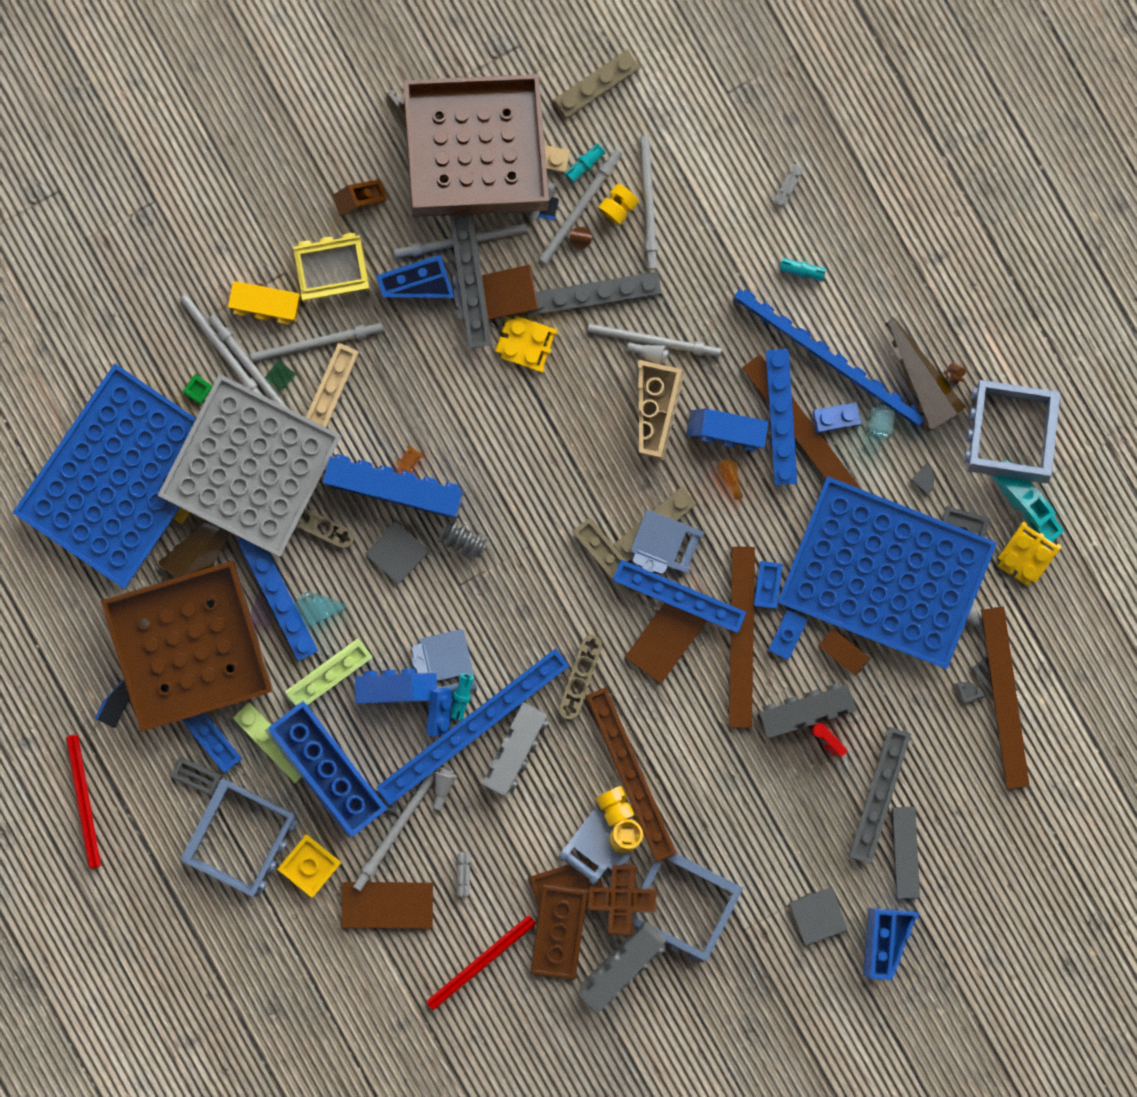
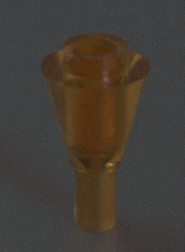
(729, 472)

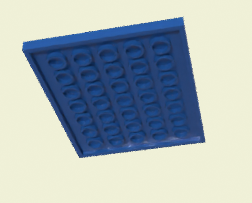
(106, 477)
(887, 572)

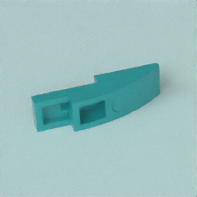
(1032, 504)

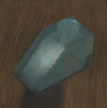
(880, 422)
(316, 607)

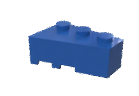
(419, 279)
(727, 429)
(394, 687)
(885, 940)

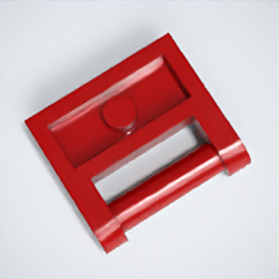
(833, 745)

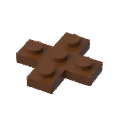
(622, 900)

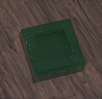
(280, 375)

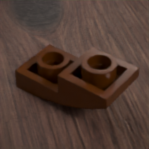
(844, 652)

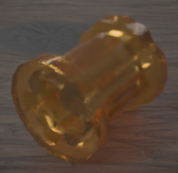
(410, 459)

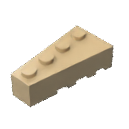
(658, 401)

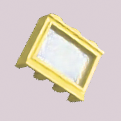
(331, 267)

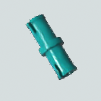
(585, 163)
(802, 269)
(461, 696)

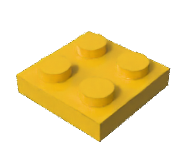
(309, 865)

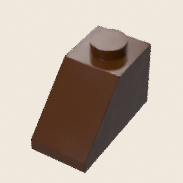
(359, 197)

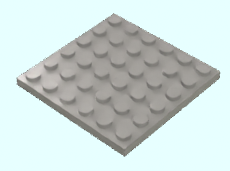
(249, 465)

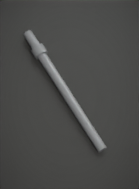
(606, 170)
(651, 245)
(417, 249)
(359, 332)
(226, 335)
(220, 346)
(697, 348)
(370, 868)

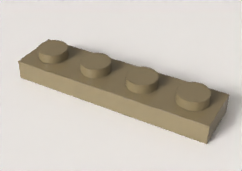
(597, 84)
(673, 508)
(602, 551)

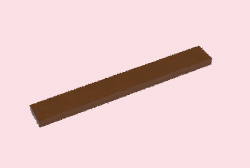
(804, 431)
(742, 642)
(1005, 697)
(631, 775)

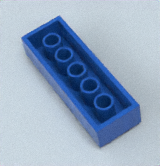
(393, 487)
(325, 769)

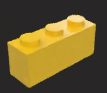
(264, 302)

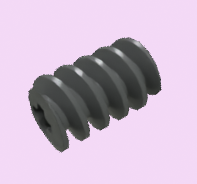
(463, 540)

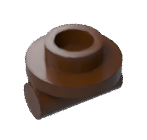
(580, 237)
(955, 373)

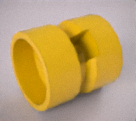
(612, 210)
(615, 806)
(625, 836)

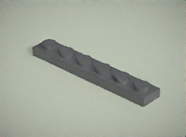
(470, 281)
(597, 293)
(880, 795)

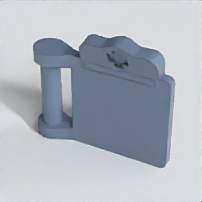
(660, 541)
(444, 655)
(594, 844)

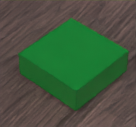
(197, 389)

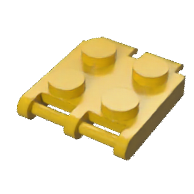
(525, 343)
(1027, 555)

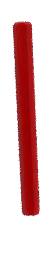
(83, 801)
(481, 962)

